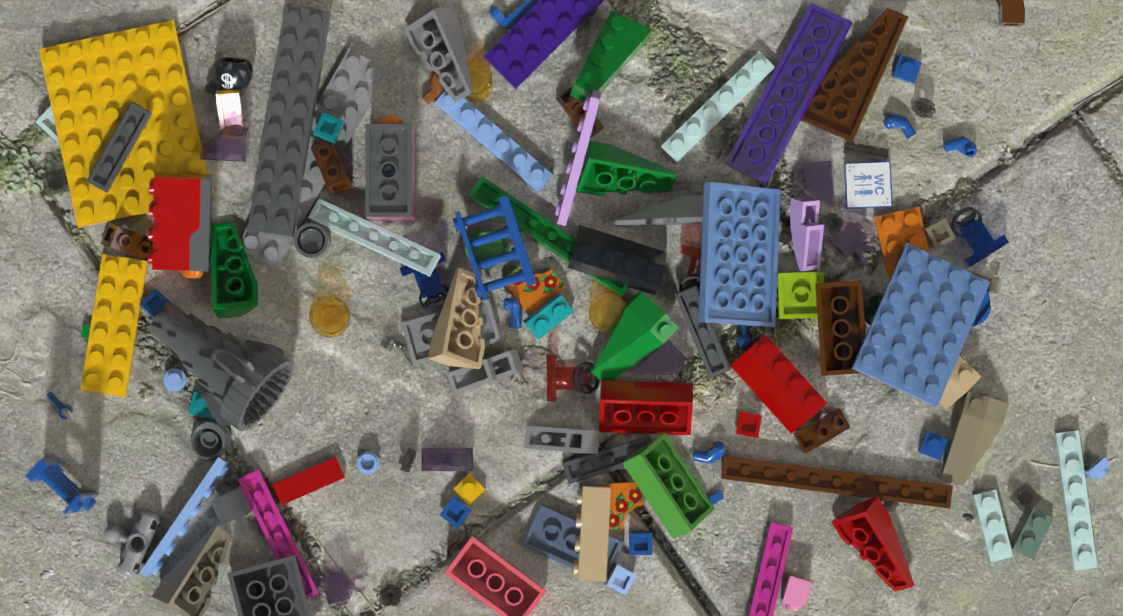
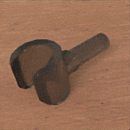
(785, 236)
(389, 342)

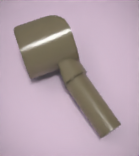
(994, 285)

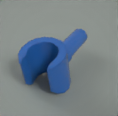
(743, 340)
(59, 405)

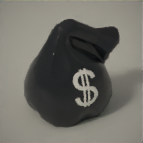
(230, 75)

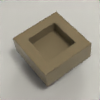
(940, 233)

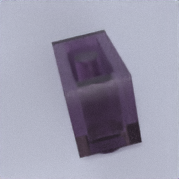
(228, 145)
(818, 181)
(663, 361)
(447, 459)

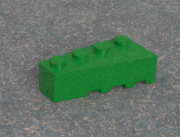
(612, 50)

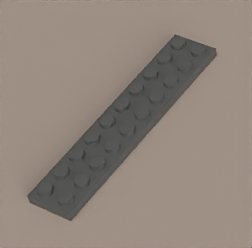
(289, 121)

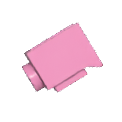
(795, 592)

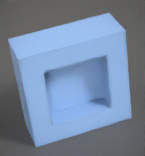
(1098, 468)
(620, 579)

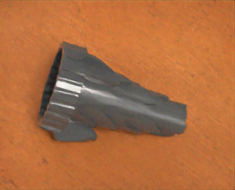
(239, 377)

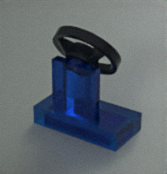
(976, 236)
(428, 286)

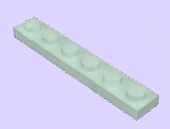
(717, 106)
(374, 237)
(1075, 500)

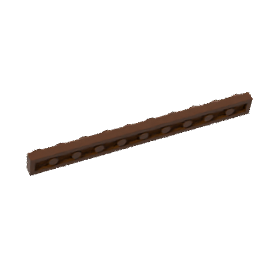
(836, 482)

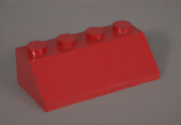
(778, 384)
(646, 407)

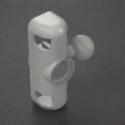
(130, 555)

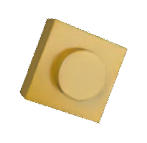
(469, 489)

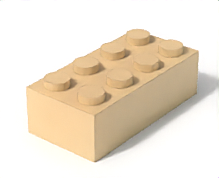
(594, 533)

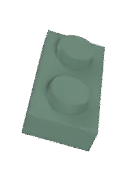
(1032, 533)

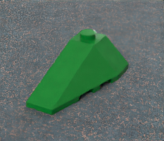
(616, 170)
(232, 276)

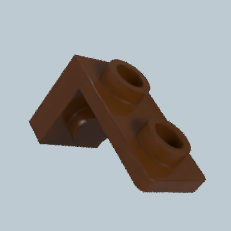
(575, 111)
(331, 167)
(126, 241)
(821, 430)

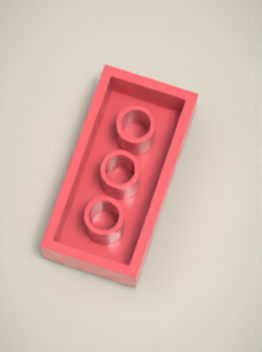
(494, 580)

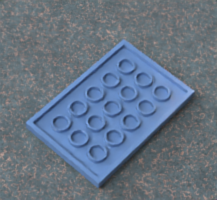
(739, 255)
(921, 325)

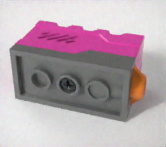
(390, 170)

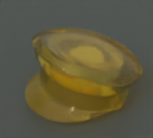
(481, 80)
(606, 311)
(329, 316)

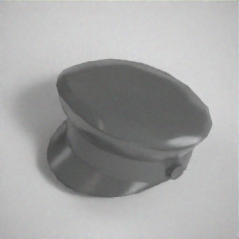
(210, 439)

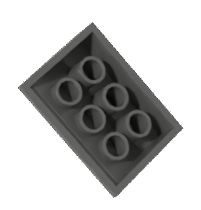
(269, 589)

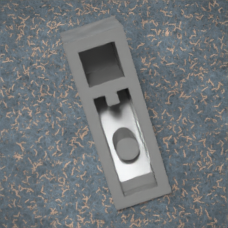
(562, 439)

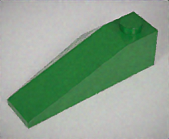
(637, 335)

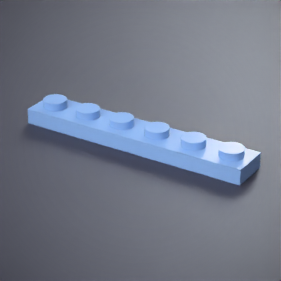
(495, 141)
(190, 510)

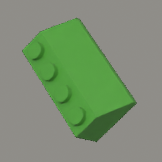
(669, 486)

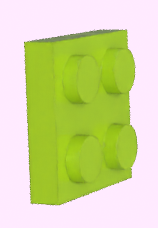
(798, 294)

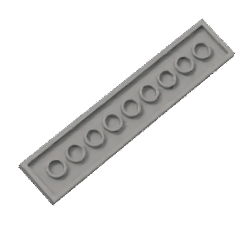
(347, 99)

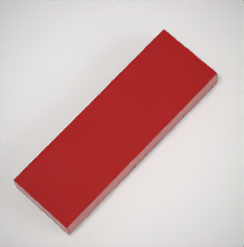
(309, 481)

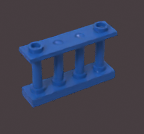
(517, 252)
(52, 474)

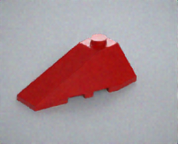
(872, 534)

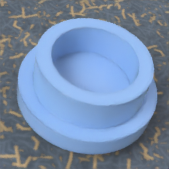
(174, 379)
(368, 462)

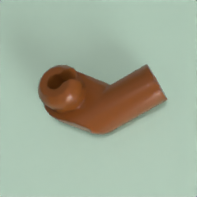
(436, 89)

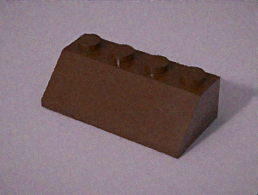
(839, 325)

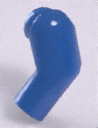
(901, 122)
(961, 144)
(515, 312)
(711, 455)

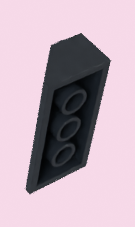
(617, 260)

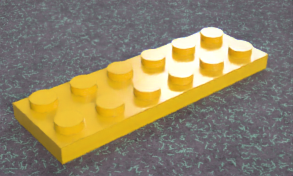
(114, 325)

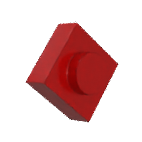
(748, 424)

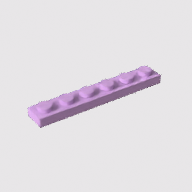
(579, 147)

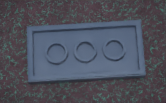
(555, 535)

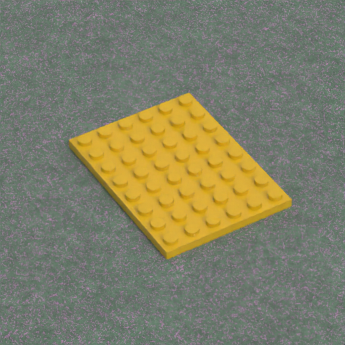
(90, 92)

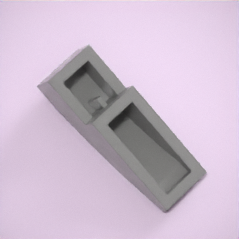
(490, 371)

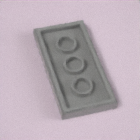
(420, 330)

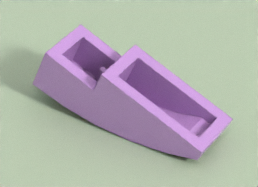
(806, 232)

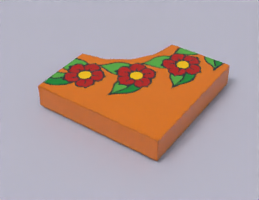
(536, 295)
(622, 500)

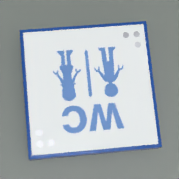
(868, 185)

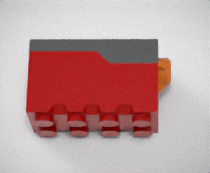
(180, 223)

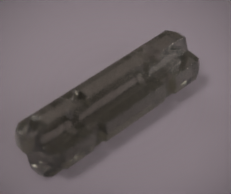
(865, 151)

